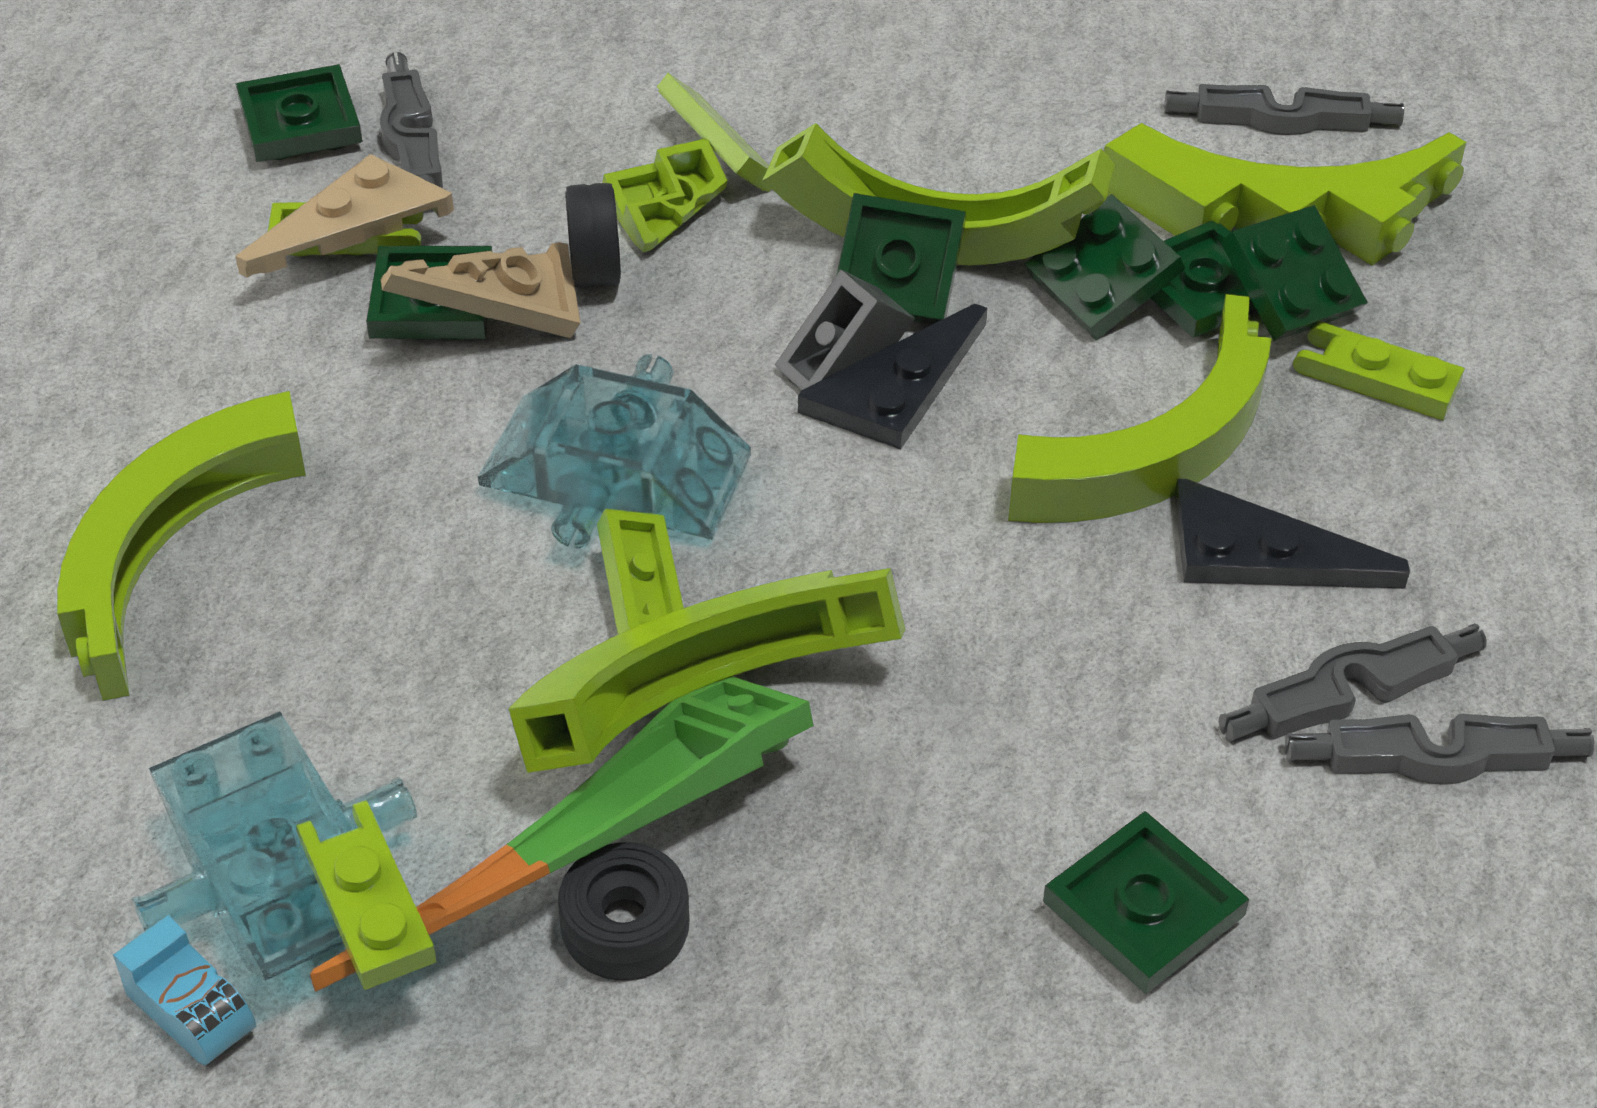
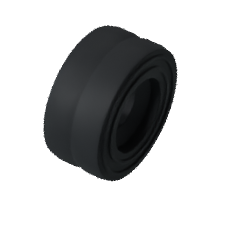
(593, 234)
(632, 947)

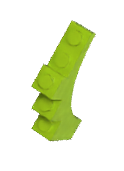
(1361, 203)

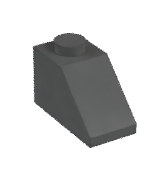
(841, 330)

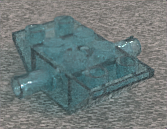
(619, 446)
(237, 825)

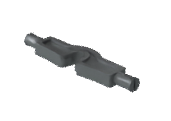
(1257, 107)
(408, 121)
(1323, 690)
(1404, 747)

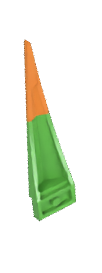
(673, 760)

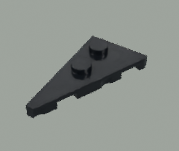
(896, 386)
(1249, 544)

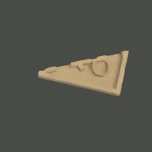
(347, 212)
(501, 286)

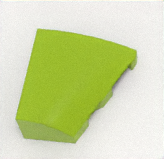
(666, 193)

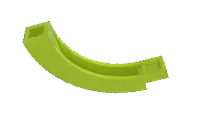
(999, 227)
(1141, 464)
(152, 502)
(621, 680)

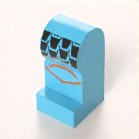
(183, 991)

